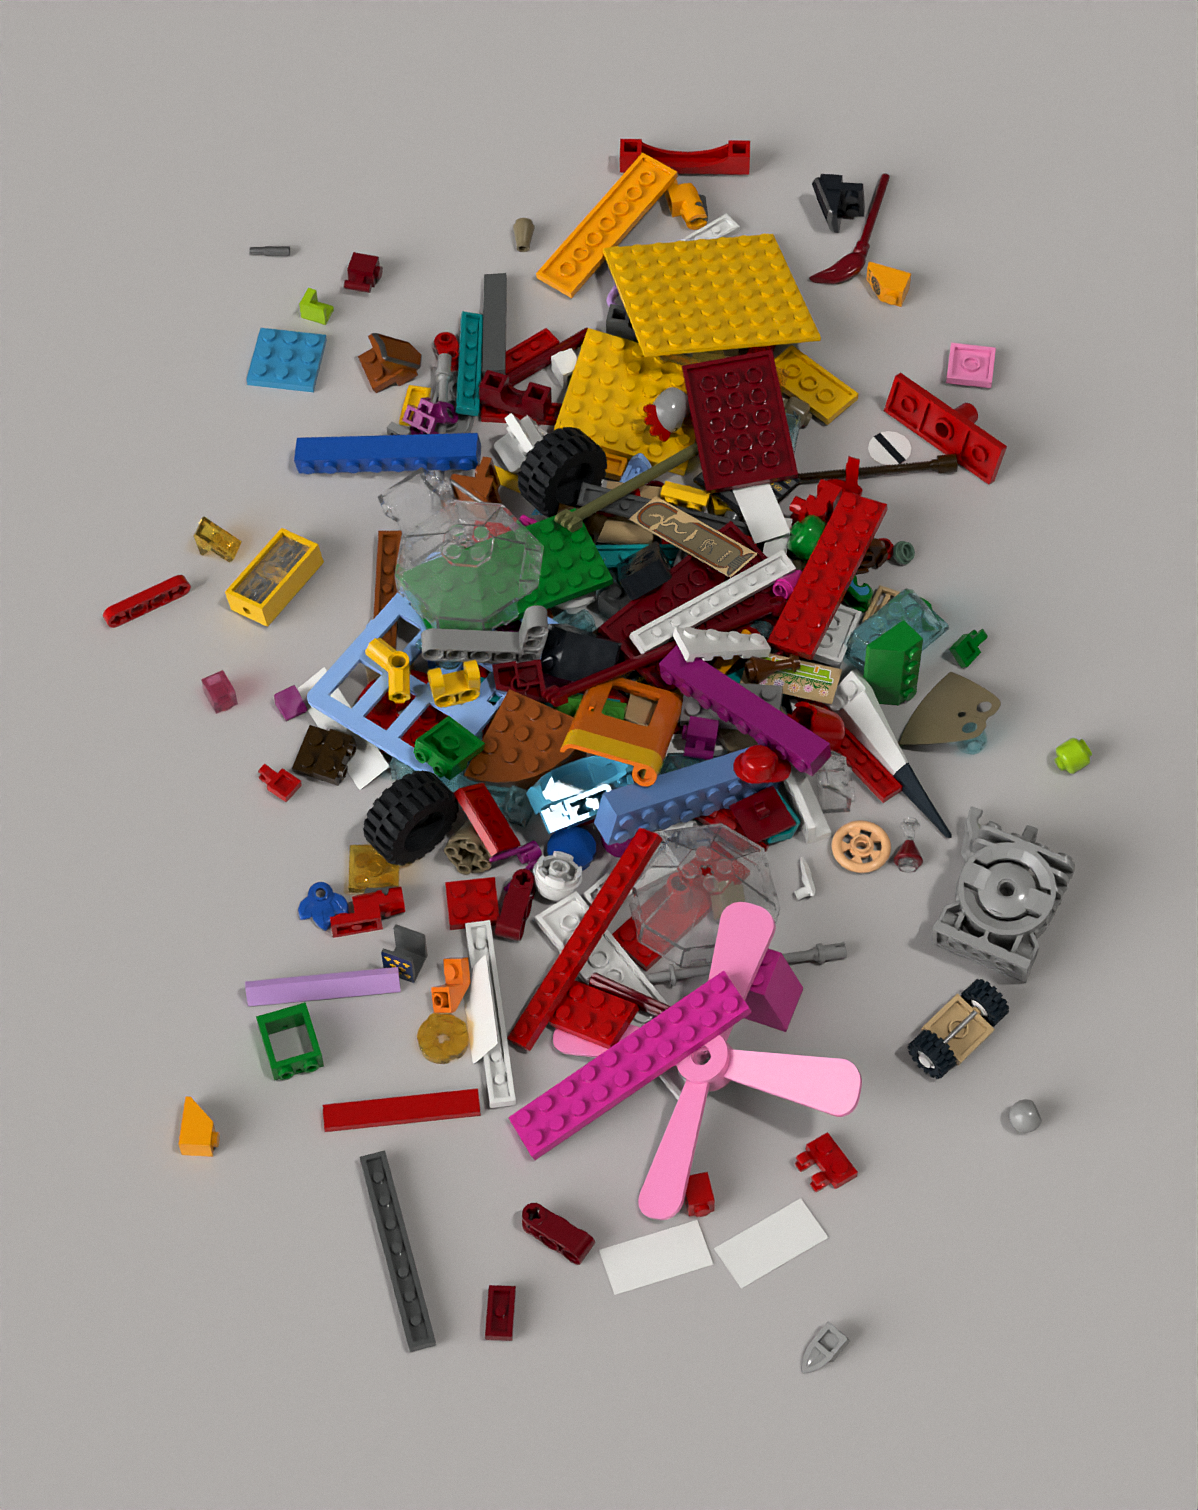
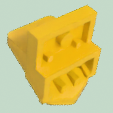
(685, 496)

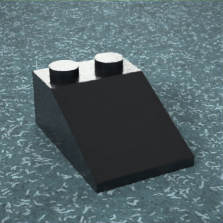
(577, 653)

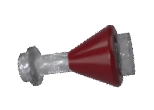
(908, 856)

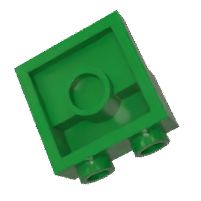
(447, 748)

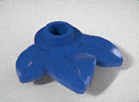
(322, 908)

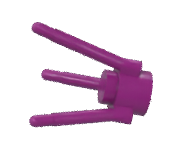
(527, 853)

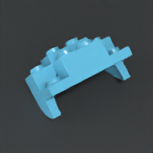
(574, 790)

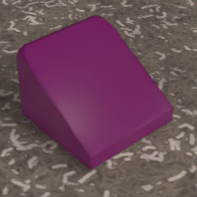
(290, 703)

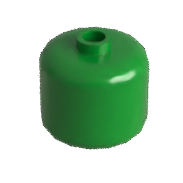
(805, 536)

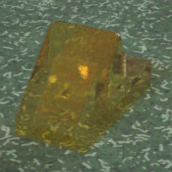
(214, 538)

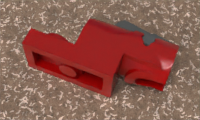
(368, 911)

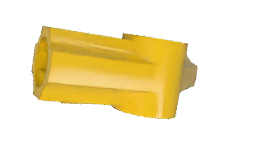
(388, 659)

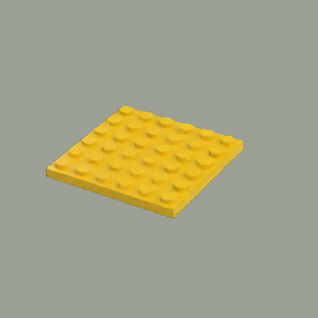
(609, 395)

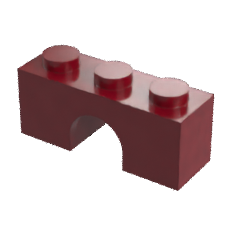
(500, 394)

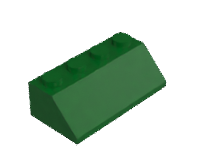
(894, 664)

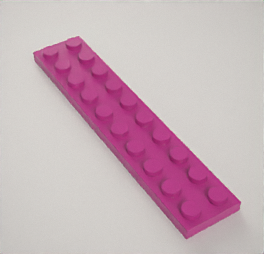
(629, 1065)

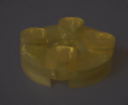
(448, 1050)

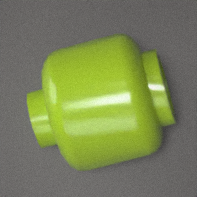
(1072, 755)

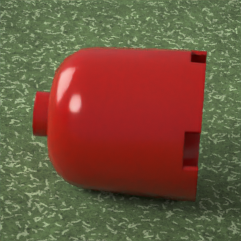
(821, 722)

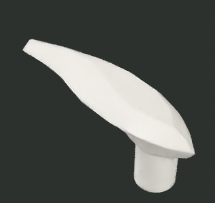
(809, 888)

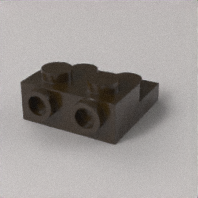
(325, 755)

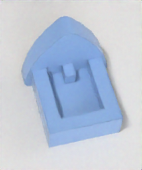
(635, 466)

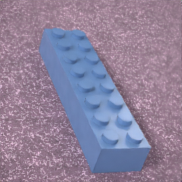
(673, 798)

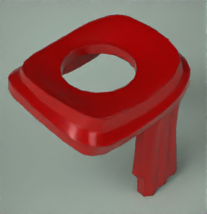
(851, 483)

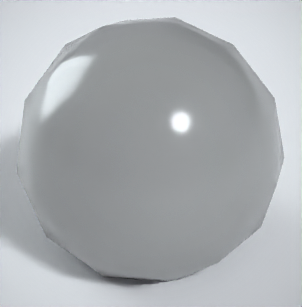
(1025, 1116)

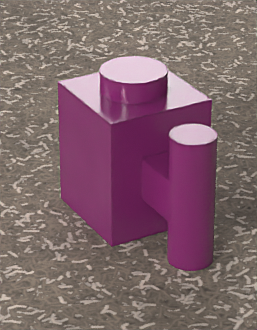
(700, 737)

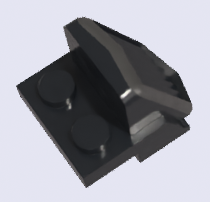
(838, 199)

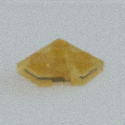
(370, 870)

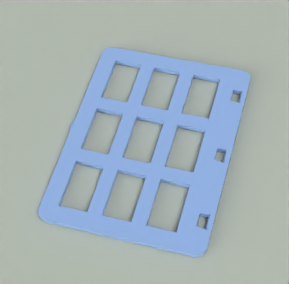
(471, 715)

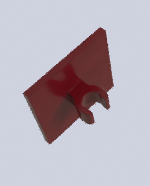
(762, 815)

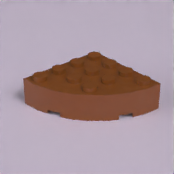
(522, 744)

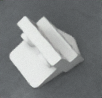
(518, 441)

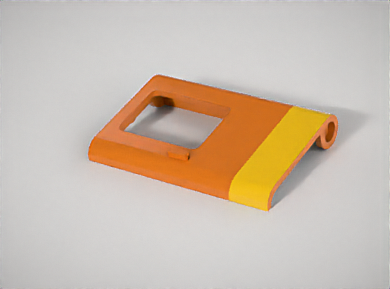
(623, 740)

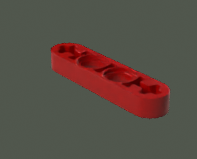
(126, 611)

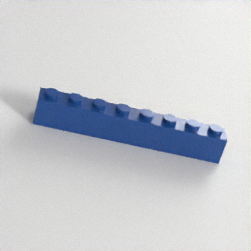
(387, 453)

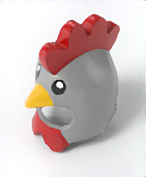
(667, 413)

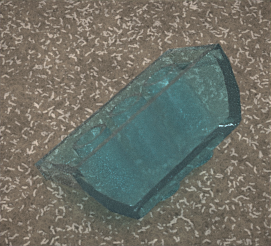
(905, 607)

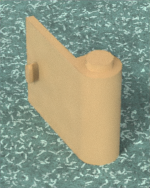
(624, 531)

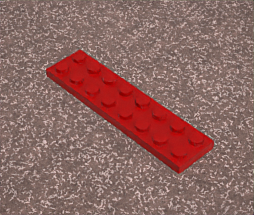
(827, 575)

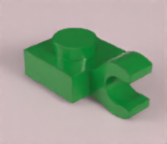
(966, 647)

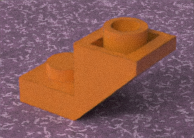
(457, 978)

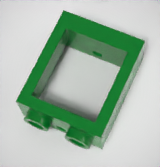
(283, 1020)

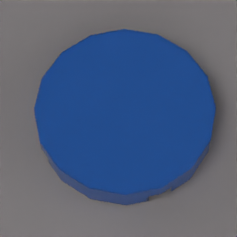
(574, 842)

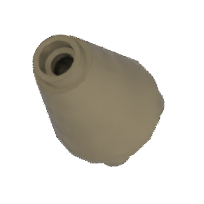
(468, 851)

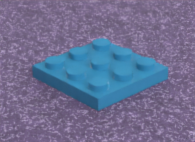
(286, 360)

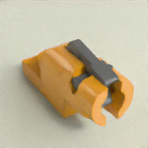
(686, 202)

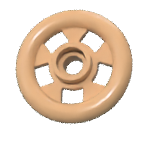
(855, 864)

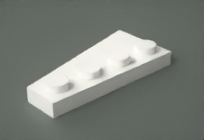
(715, 643)

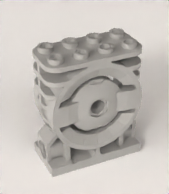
(990, 937)

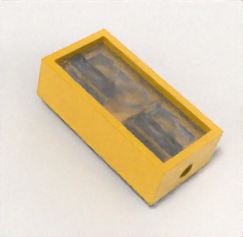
(274, 577)

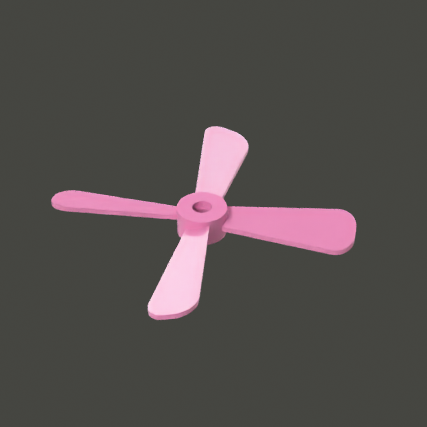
(812, 1081)

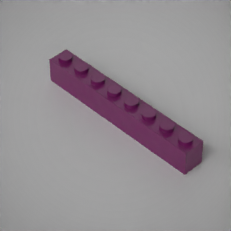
(746, 711)

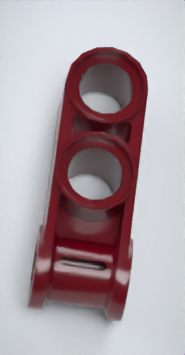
(516, 906)
(557, 1233)

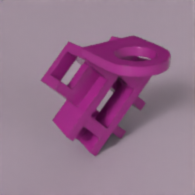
(435, 413)

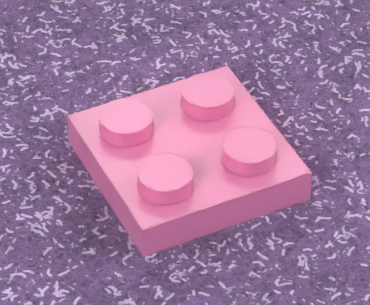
(971, 365)

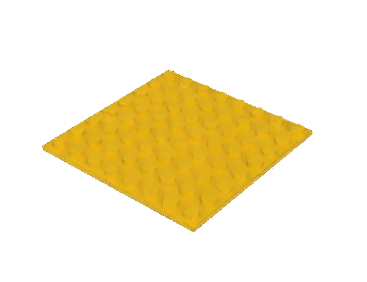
(710, 295)

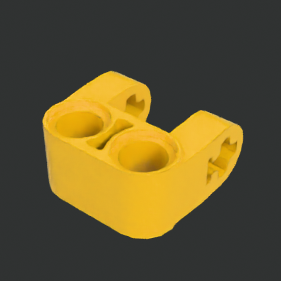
(455, 686)

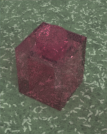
(219, 692)

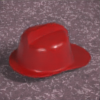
(761, 765)

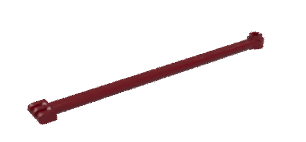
(559, 696)

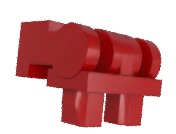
(822, 506)

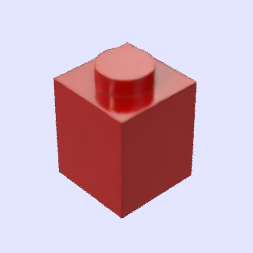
(699, 1195)

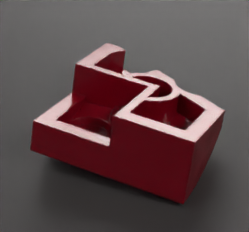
(520, 677)

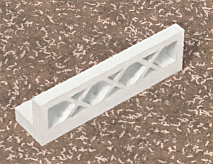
(806, 806)

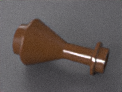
(760, 669)

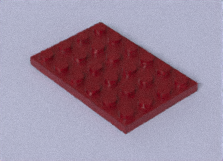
(739, 421)

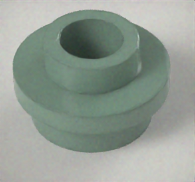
(903, 552)

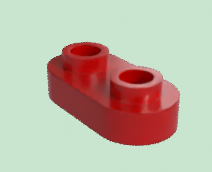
(447, 343)

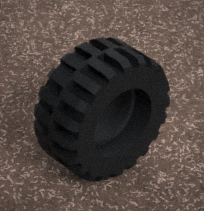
(559, 467)
(411, 817)

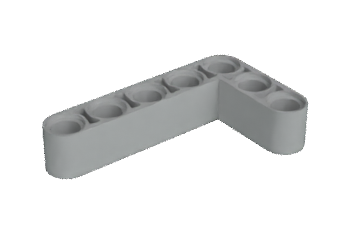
(489, 645)

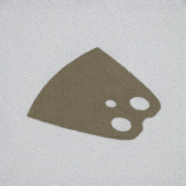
(937, 717)

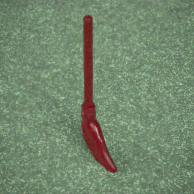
(853, 263)

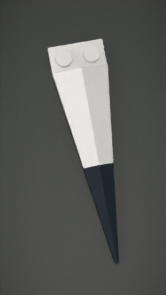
(866, 721)

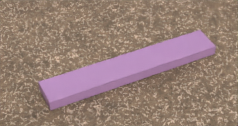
(322, 986)

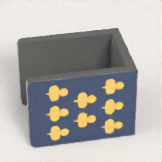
(408, 954)

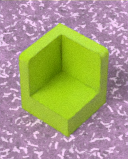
(314, 310)

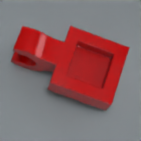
(280, 784)

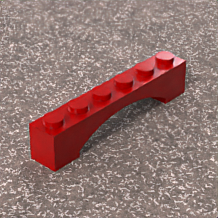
(726, 159)

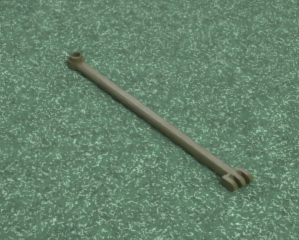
(574, 520)

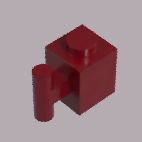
(363, 272)

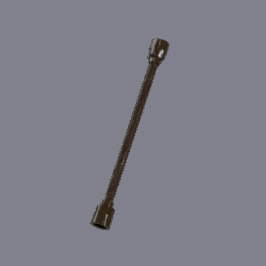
(943, 463)

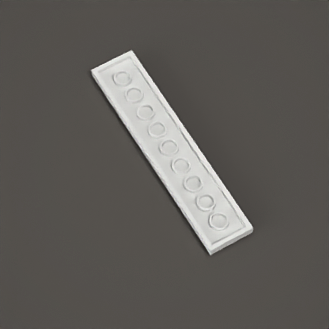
(608, 960)

